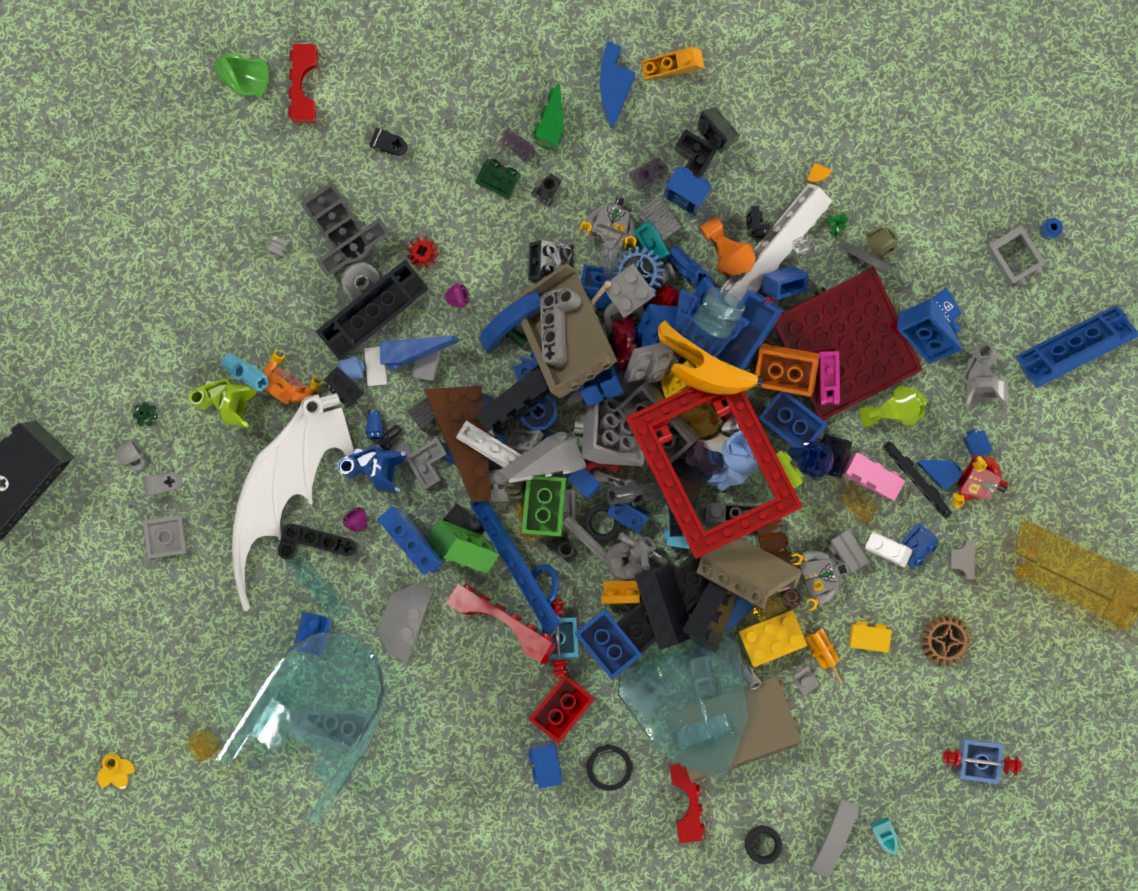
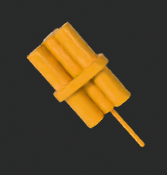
(823, 650)

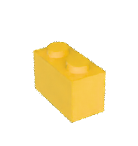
(869, 637)

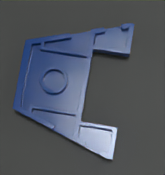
(691, 331)

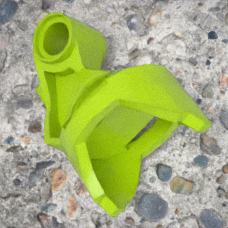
(225, 397)
(904, 406)

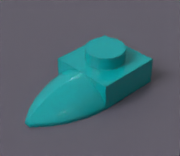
(886, 835)

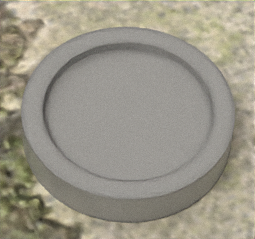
(402, 447)

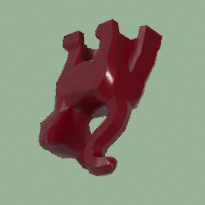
(623, 341)

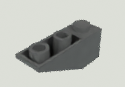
(722, 512)

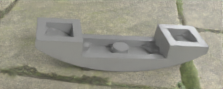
(835, 838)

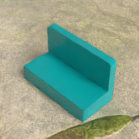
(651, 240)

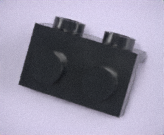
(339, 382)
(841, 451)

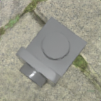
(804, 679)

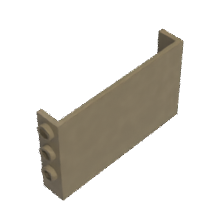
(585, 339)
(769, 727)

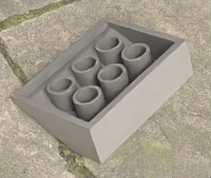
(608, 435)

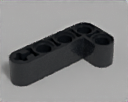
(321, 536)

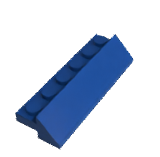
(1076, 346)

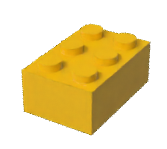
(772, 638)

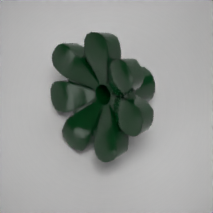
(145, 414)

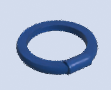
(554, 576)

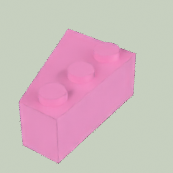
(873, 476)

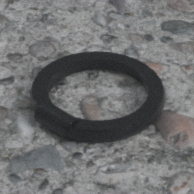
(602, 750)

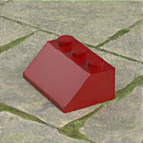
(561, 708)

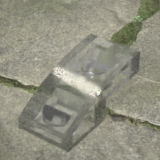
(803, 247)

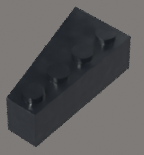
(513, 403)
(711, 616)

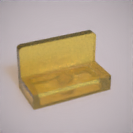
(858, 502)

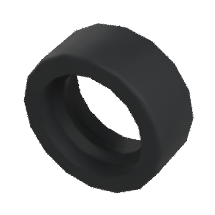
(588, 526)
(763, 859)

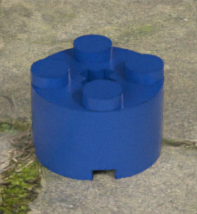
(545, 420)

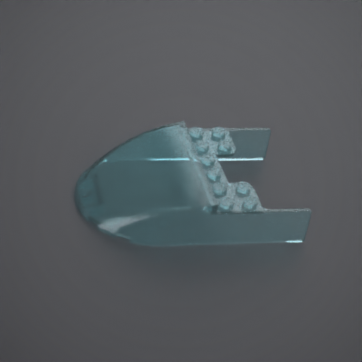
(325, 698)

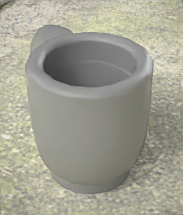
(128, 453)

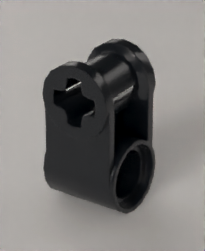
(385, 142)

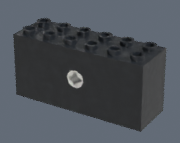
(28, 466)

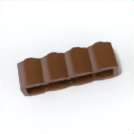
(775, 543)

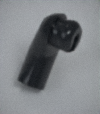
(388, 436)

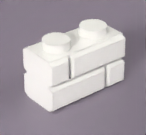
(888, 549)

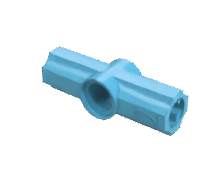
(245, 372)

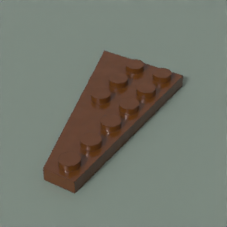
(452, 409)

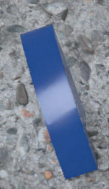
(614, 83)

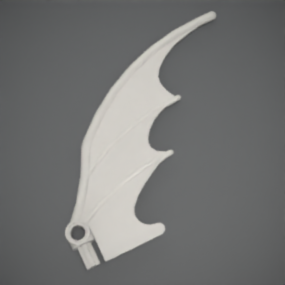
(282, 471)

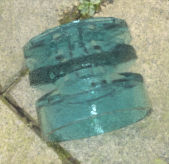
(719, 313)

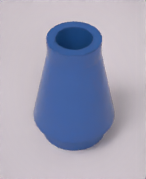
(374, 426)

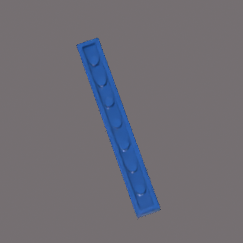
(516, 565)

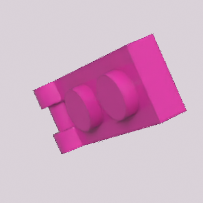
(829, 377)

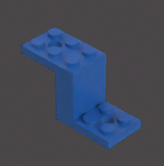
(653, 315)

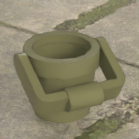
(882, 241)

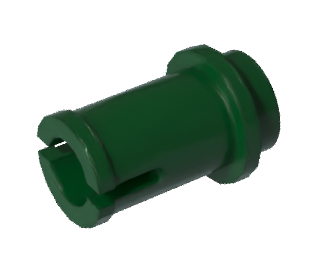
(516, 337)

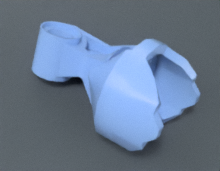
(737, 463)

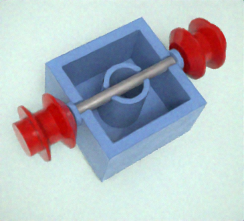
(980, 760)

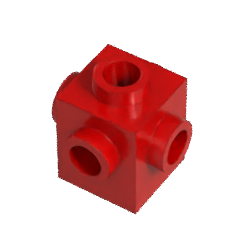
(665, 296)

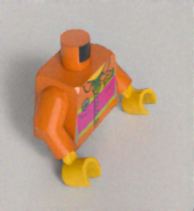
(285, 386)

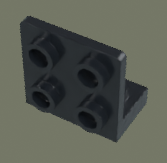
(547, 257)

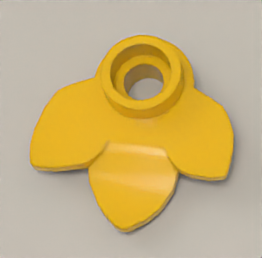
(116, 774)

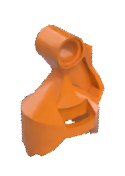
(732, 255)

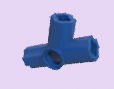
(687, 267)

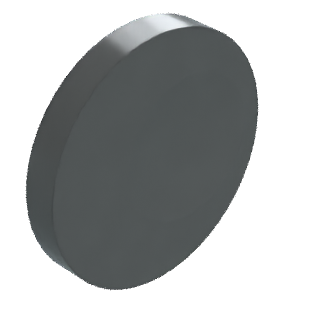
(863, 256)

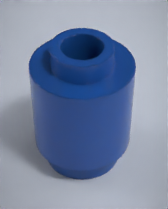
(1046, 231)

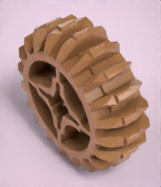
(962, 642)

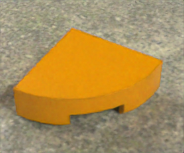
(818, 173)

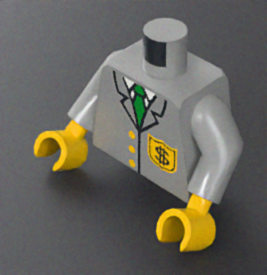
(614, 217)
(821, 575)

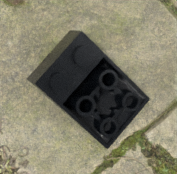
(717, 129)

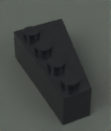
(690, 480)

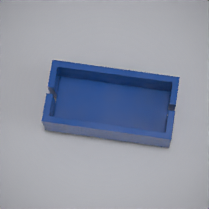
(746, 344)
(603, 385)

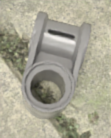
(159, 483)

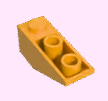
(673, 63)

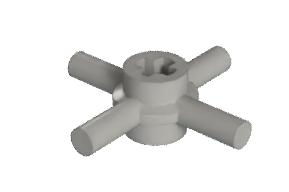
(643, 549)

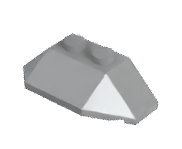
(403, 619)

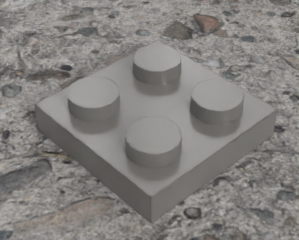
(629, 291)
(164, 536)

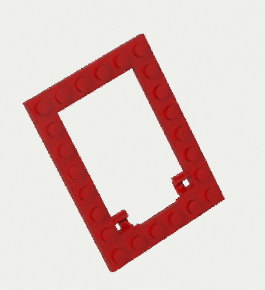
(656, 417)

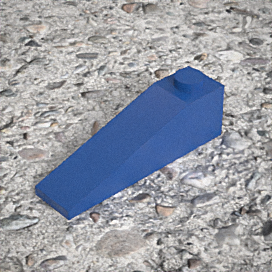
(405, 351)

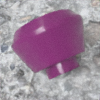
(457, 295)
(356, 519)

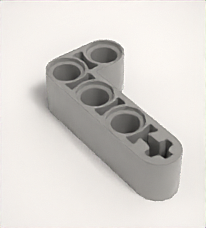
(554, 324)

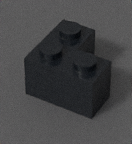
(697, 151)

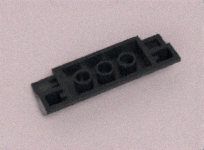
(372, 310)

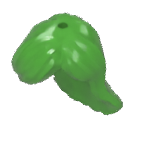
(243, 74)

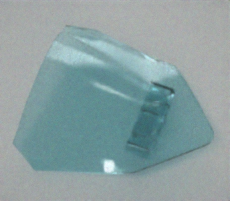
(691, 704)

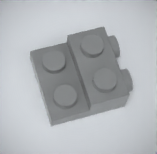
(649, 363)

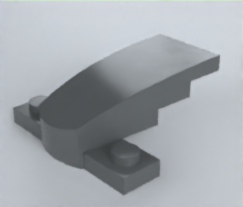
(341, 229)

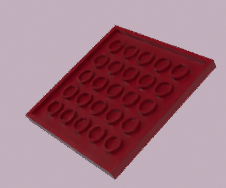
(863, 328)

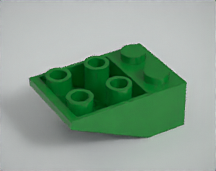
(551, 129)

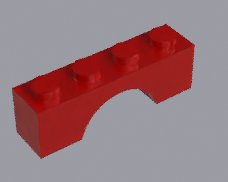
(304, 59)
(689, 826)

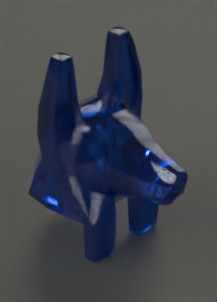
(813, 459)

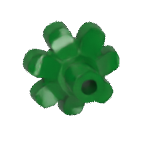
(837, 223)

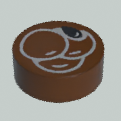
(791, 598)

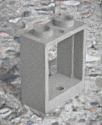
(1001, 264)

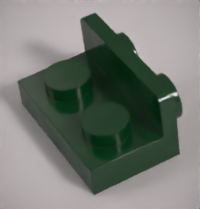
(498, 178)

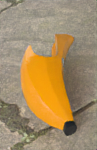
(710, 373)

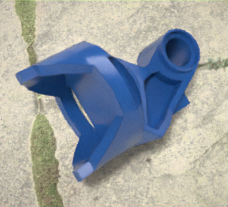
(376, 465)

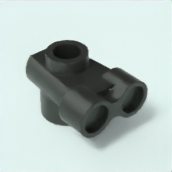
(543, 192)
(559, 544)

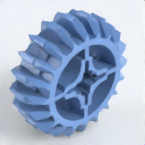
(641, 264)

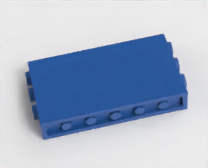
(411, 540)

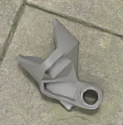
(981, 381)

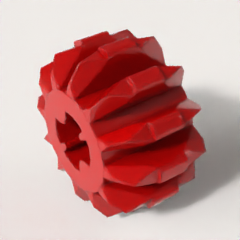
(428, 254)

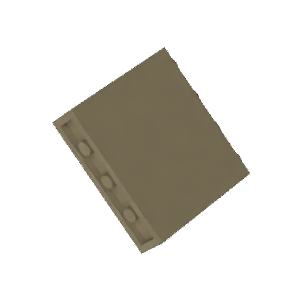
(748, 571)

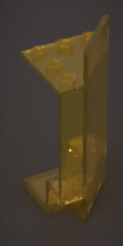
(1077, 575)

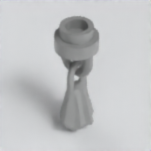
(602, 477)

